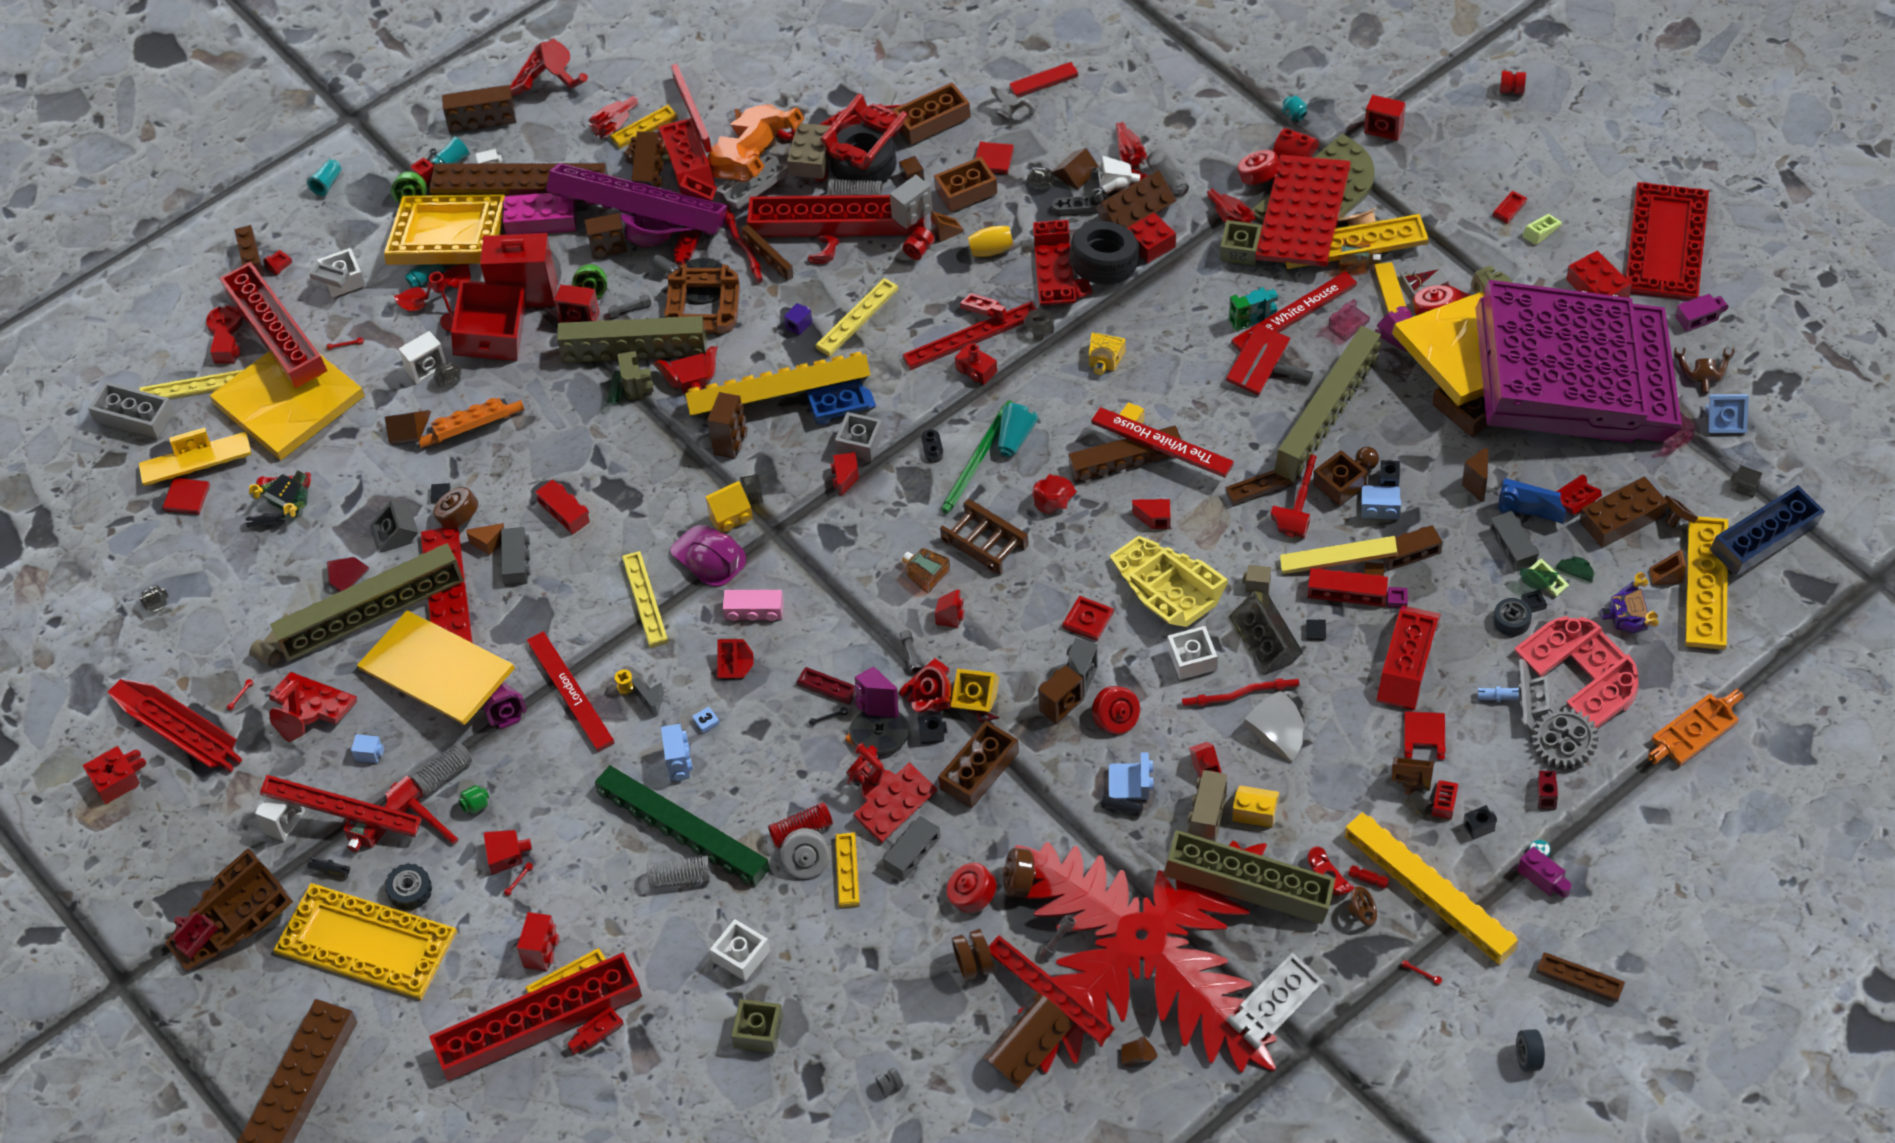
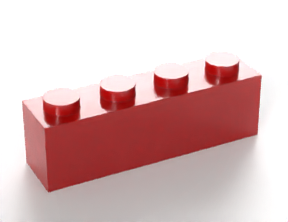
(1347, 587)

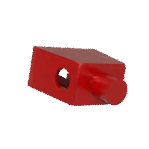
(504, 850)

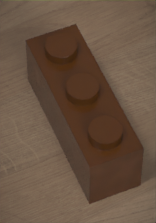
(248, 247)
(1415, 547)

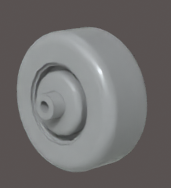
(805, 853)

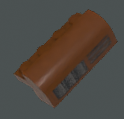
(1028, 1040)

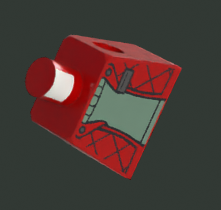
(361, 834)

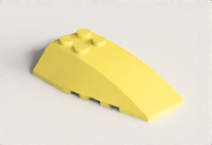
(1169, 582)

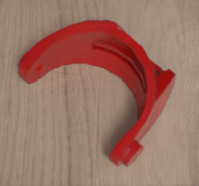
(828, 253)

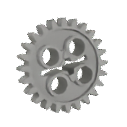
(1565, 738)

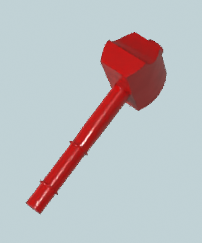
(1295, 521)
(405, 796)

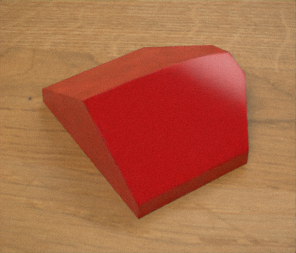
(733, 658)

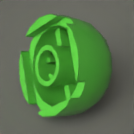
(408, 185)
(591, 277)

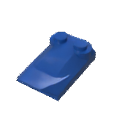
(838, 399)
(1531, 500)

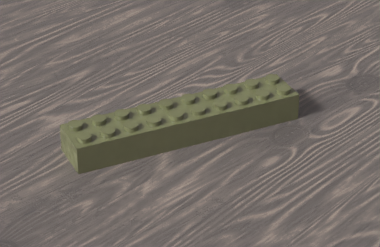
(1328, 403)
(367, 602)

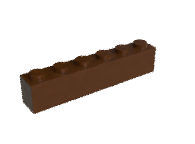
(1114, 457)

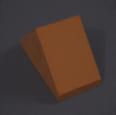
(944, 226)
(486, 537)
(1669, 570)

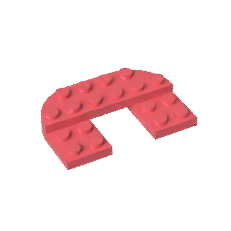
(1613, 672)

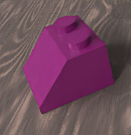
(876, 694)

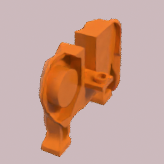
(756, 127)

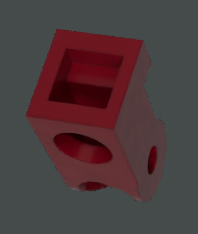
(1547, 790)

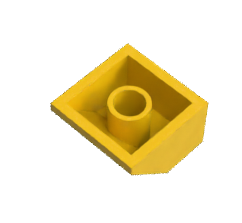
(728, 507)
(975, 690)
(1255, 806)

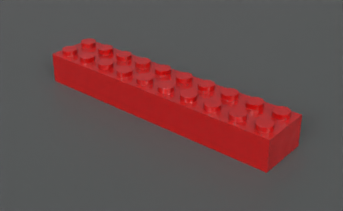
(825, 216)
(273, 325)
(535, 1016)

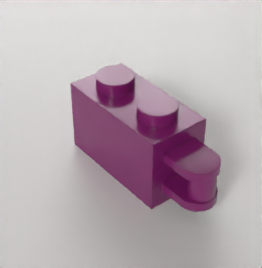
(1700, 311)
(1544, 873)

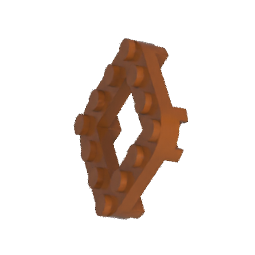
(705, 277)

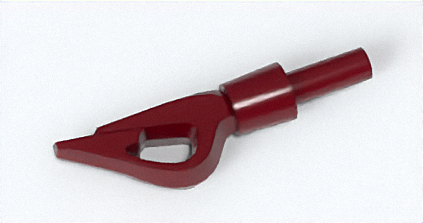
(980, 713)

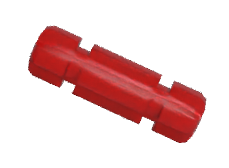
(1368, 876)

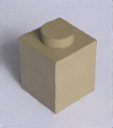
(1257, 579)

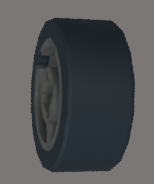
(1504, 618)
(1530, 1050)

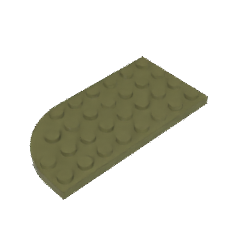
(1359, 179)

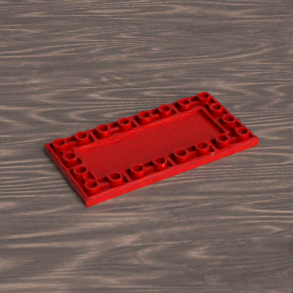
(1667, 241)

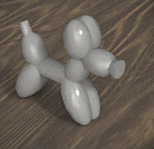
(790, 100)

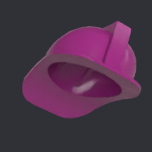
(646, 231)
(709, 555)

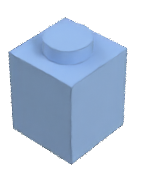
(367, 749)

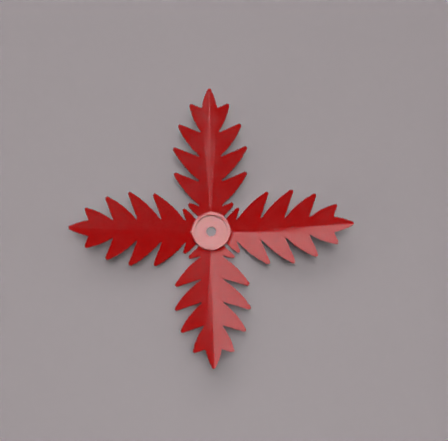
(1175, 967)

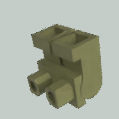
(634, 380)

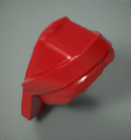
(1052, 493)

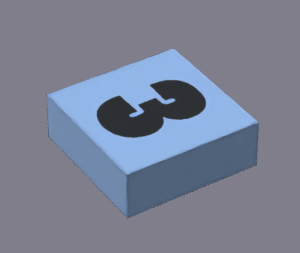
(705, 719)

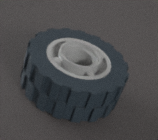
(411, 897)

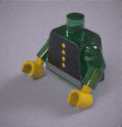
(284, 493)

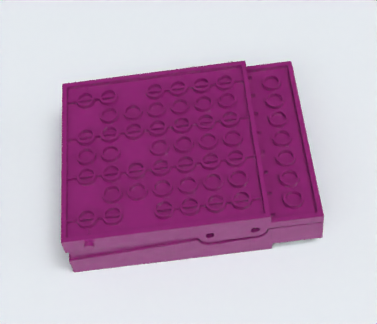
(1576, 363)

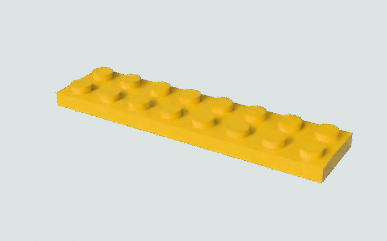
(1382, 235)
(1706, 587)

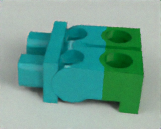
(1252, 308)

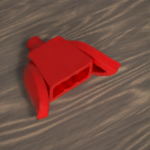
(689, 371)

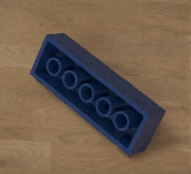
(1766, 530)

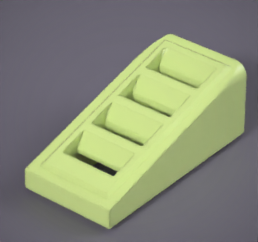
(1540, 230)
(1542, 565)

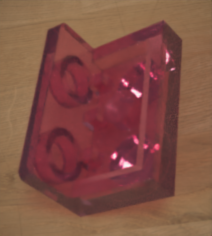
(1347, 320)

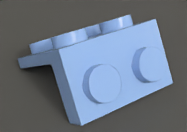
(1380, 502)
(1131, 779)

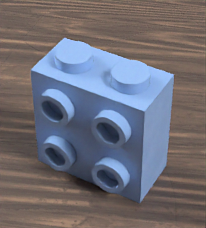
(676, 752)

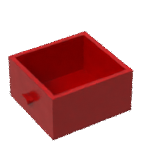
(488, 320)

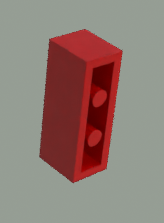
(563, 506)

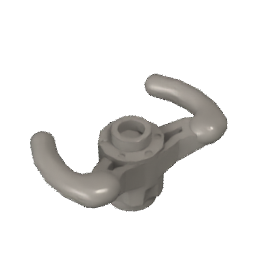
(1010, 103)

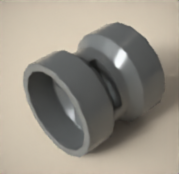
(889, 1081)

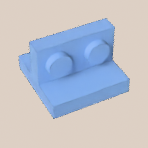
(1727, 413)

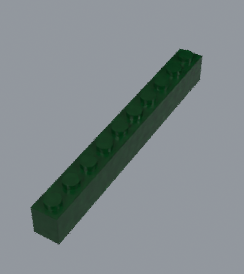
(682, 826)

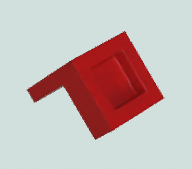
(424, 169)

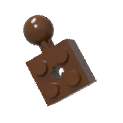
(1342, 476)

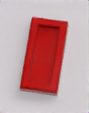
(1509, 207)

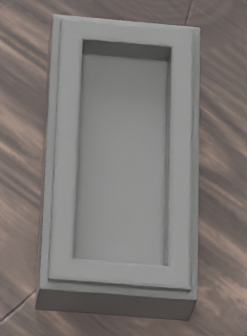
(329, 275)

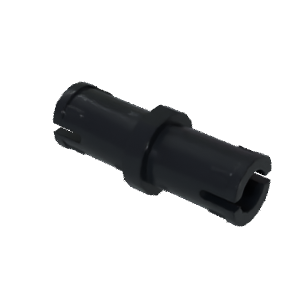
(265, 520)
(1121, 805)
(328, 867)

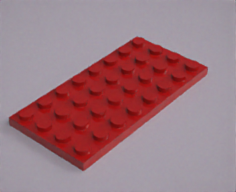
(1303, 210)

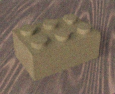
(807, 153)
(1208, 805)

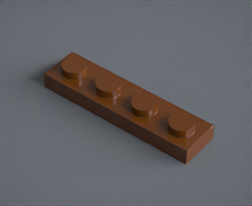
(770, 255)
(1257, 486)
(1580, 977)

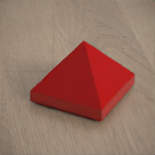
(1082, 287)

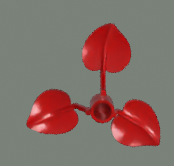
(414, 298)

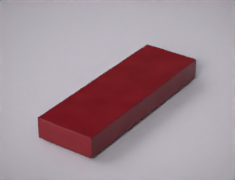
(826, 685)

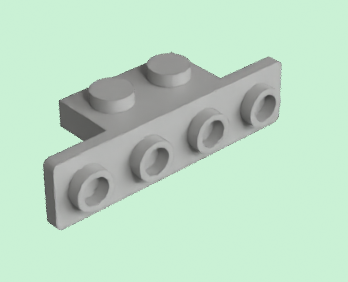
(1535, 696)

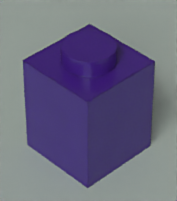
(798, 319)

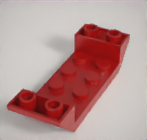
(686, 151)
(1053, 262)
(1407, 657)

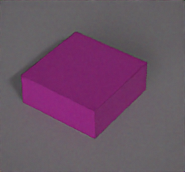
(1397, 597)

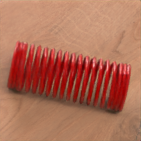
(822, 819)

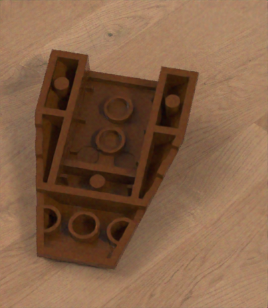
(239, 903)

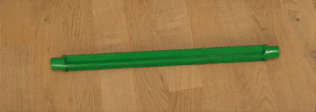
(973, 463)

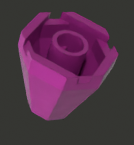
(1387, 324)
(504, 706)

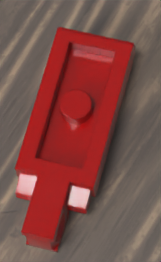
(686, 246)
(983, 306)
(595, 1030)

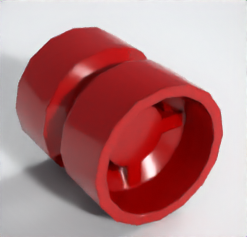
(1513, 82)
(918, 243)

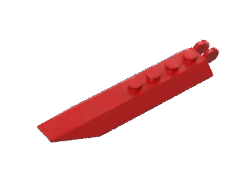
(176, 723)

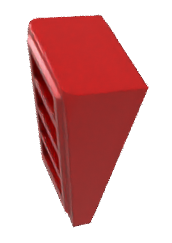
(1443, 811)

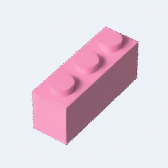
(753, 605)

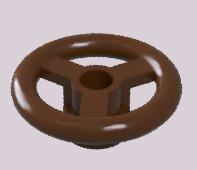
(1359, 907)

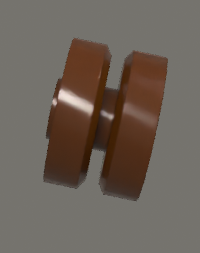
(972, 956)

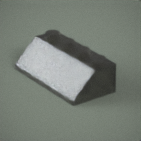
(1265, 633)

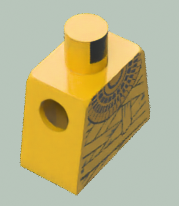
(1105, 352)

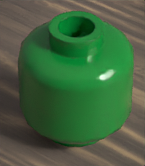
(473, 799)

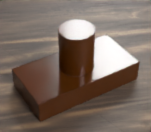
(1679, 511)

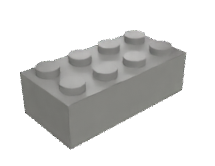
(131, 410)

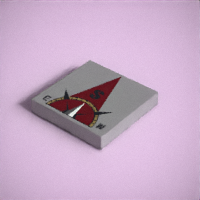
(1423, 275)

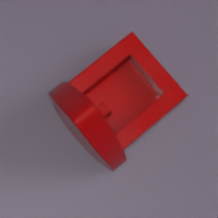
(277, 262)

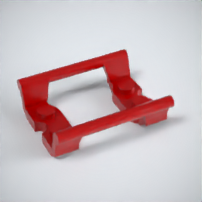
(872, 119)

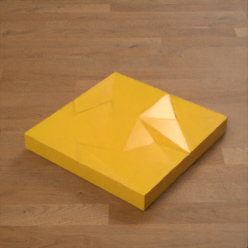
(443, 229)
(1447, 347)
(277, 413)

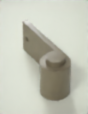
(267, 650)

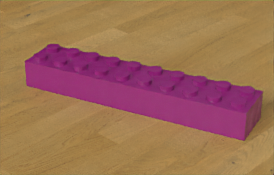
(636, 198)

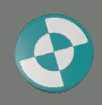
(1542, 846)

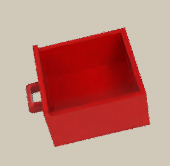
(521, 261)

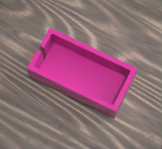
(539, 214)

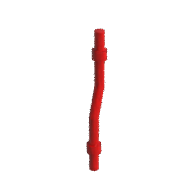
(754, 265)
(1278, 684)

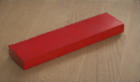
(1043, 79)

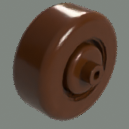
(455, 508)
(1018, 873)

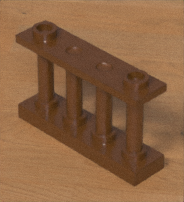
(989, 521)

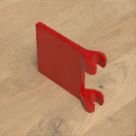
(1424, 730)

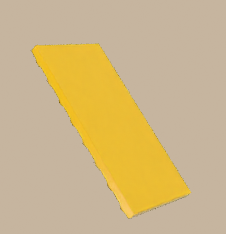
(436, 667)
(365, 941)

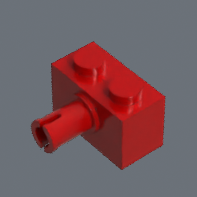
(975, 364)

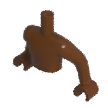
(1705, 368)

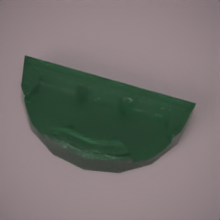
(615, 389)
(1577, 567)
(1538, 578)

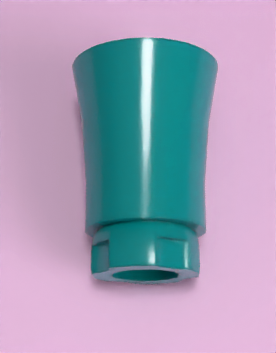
(452, 152)
(324, 177)
(420, 274)

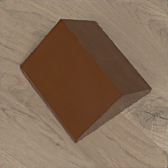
(1076, 168)
(406, 426)
(1476, 474)

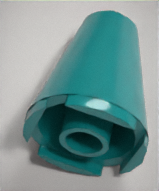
(1015, 428)

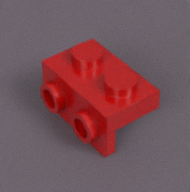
(1578, 494)

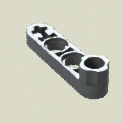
(1086, 202)

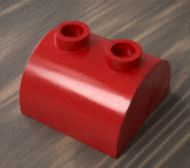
(1295, 144)

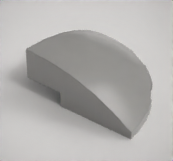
(1277, 725)

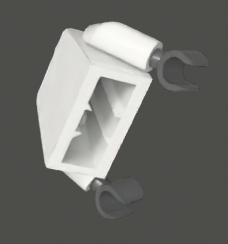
(1112, 176)

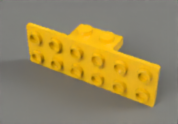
(192, 453)

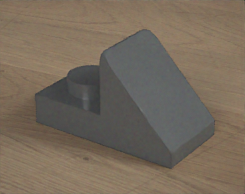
(650, 697)

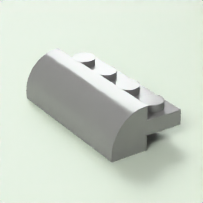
(737, 193)

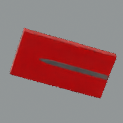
(1258, 359)

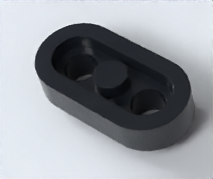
(931, 442)

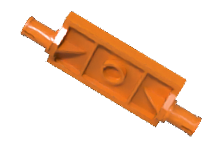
(468, 419)
(1696, 728)

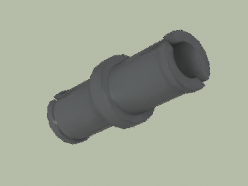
(1294, 372)

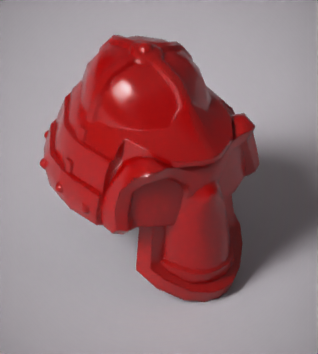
(931, 690)

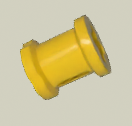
(623, 679)

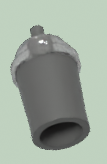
(663, 265)

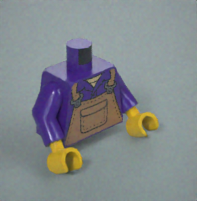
(1629, 608)

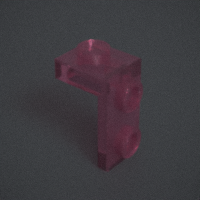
(1684, 435)

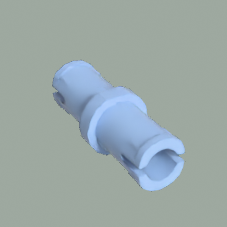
(1498, 694)

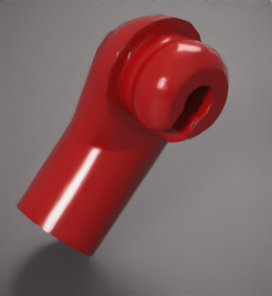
(786, 136)

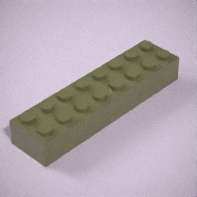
(648, 337)
(1249, 877)

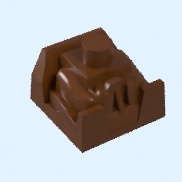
(1412, 773)

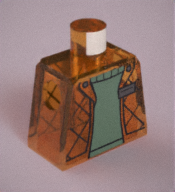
(1358, 262)
(926, 568)

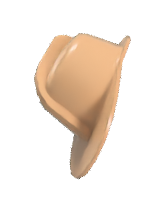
(1362, 218)

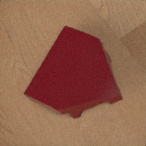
(345, 572)
(192, 933)

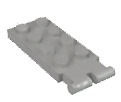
(1275, 1000)

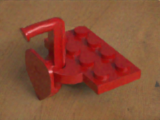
(550, 56)
(304, 703)
(888, 796)

